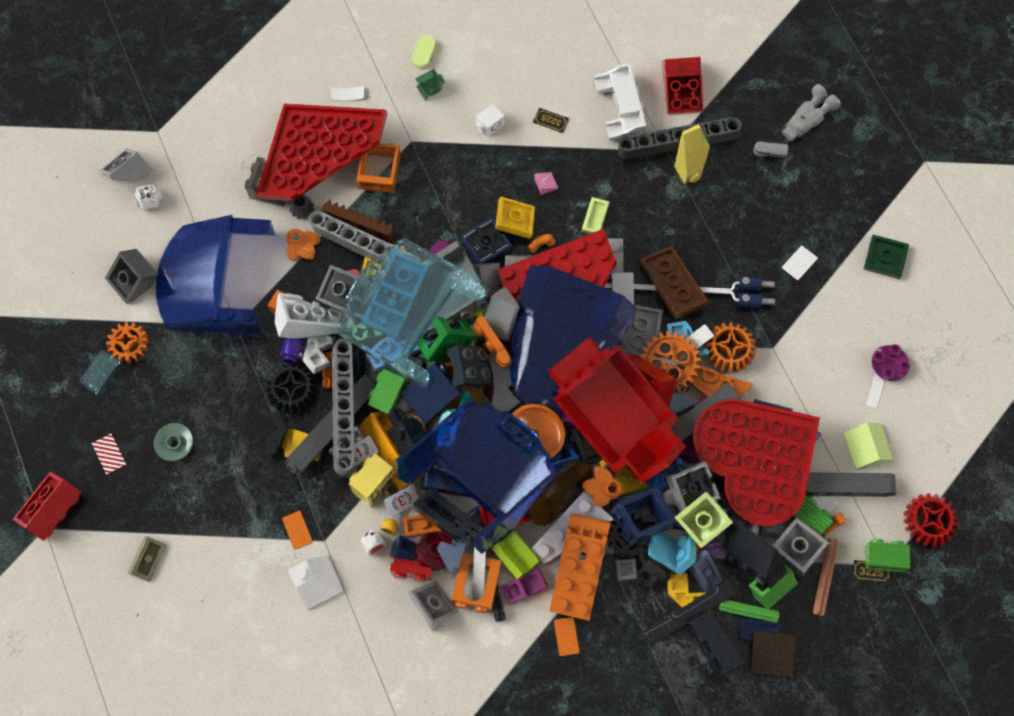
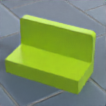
(516, 554)

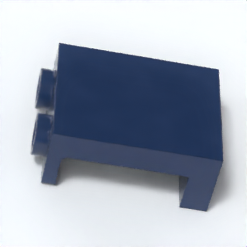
(435, 396)

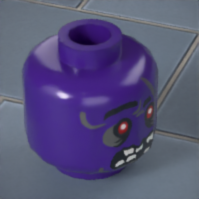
(293, 350)

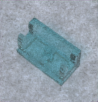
(99, 371)

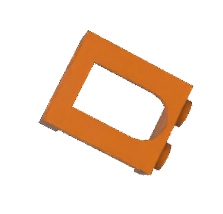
(485, 603)

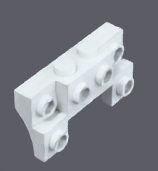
(626, 100)

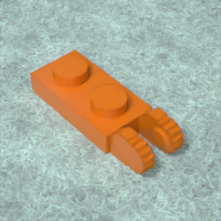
(492, 342)

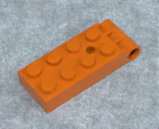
(576, 576)

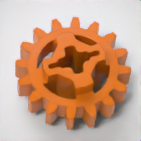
(130, 344)

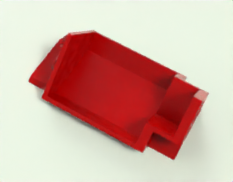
(617, 410)

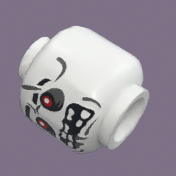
(147, 197)

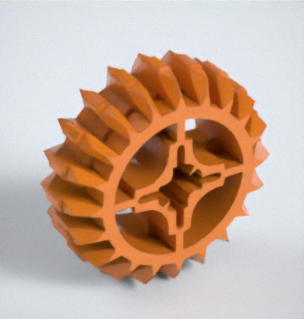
(745, 346)

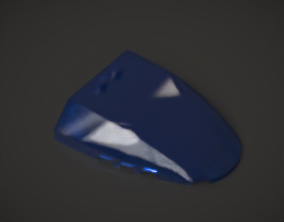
(554, 319)

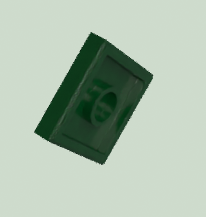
(886, 256)

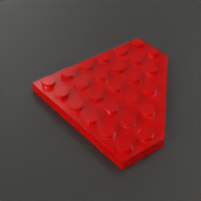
(316, 144)
(584, 258)

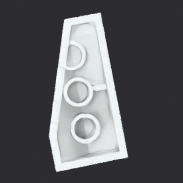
(304, 319)

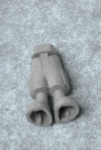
(808, 116)

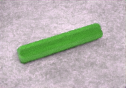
(749, 611)

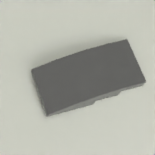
(336, 287)

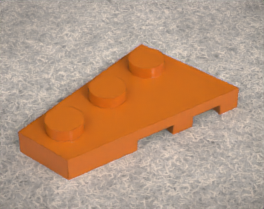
(710, 381)

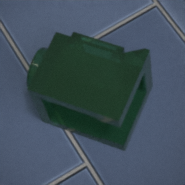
(429, 84)

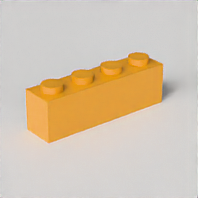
(377, 427)

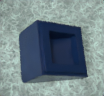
(403, 548)

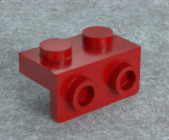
(410, 569)

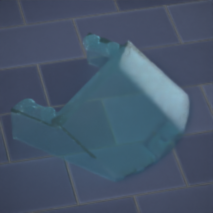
(398, 301)

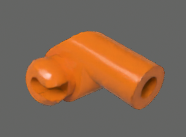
(540, 240)

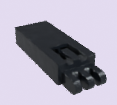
(443, 513)

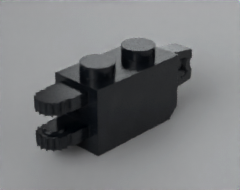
(405, 430)

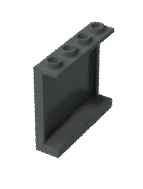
(457, 305)

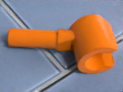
(838, 521)

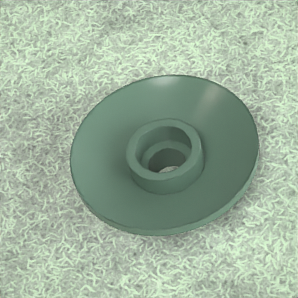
(169, 434)

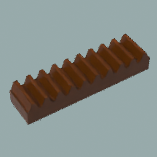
(360, 222)

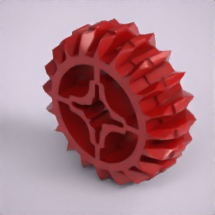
(943, 534)

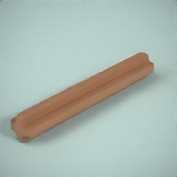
(825, 577)

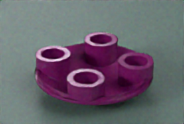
(890, 362)

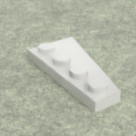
(553, 540)

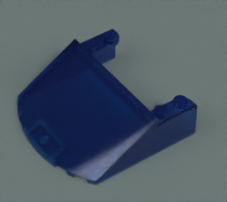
(195, 276)
(489, 458)

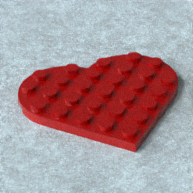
(760, 454)

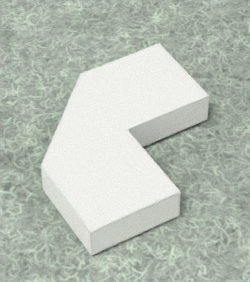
(313, 353)

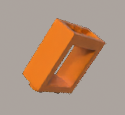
(377, 183)

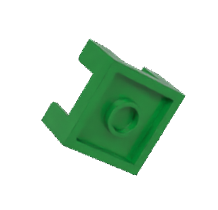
(446, 339)

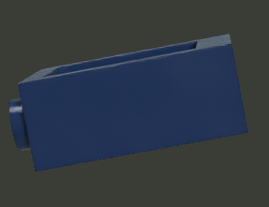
(659, 507)

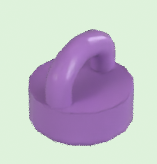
(713, 547)

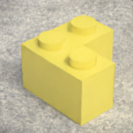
(369, 481)

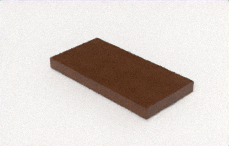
(674, 282)

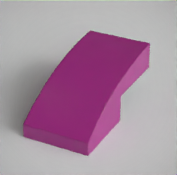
(524, 587)

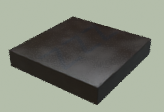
(772, 653)

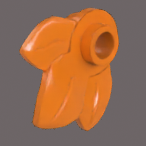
(304, 246)
(599, 486)

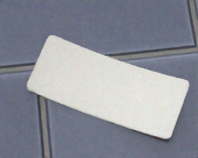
(346, 94)

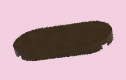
(560, 492)

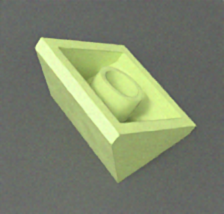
(868, 445)
(704, 519)

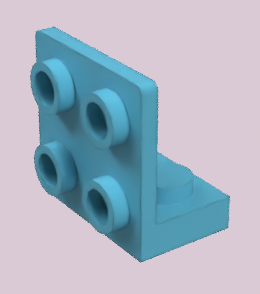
(673, 553)

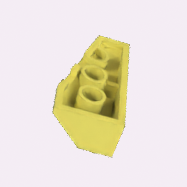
(692, 154)

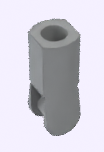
(770, 149)

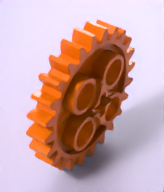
(678, 346)

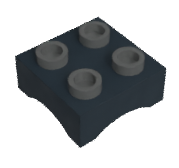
(469, 366)

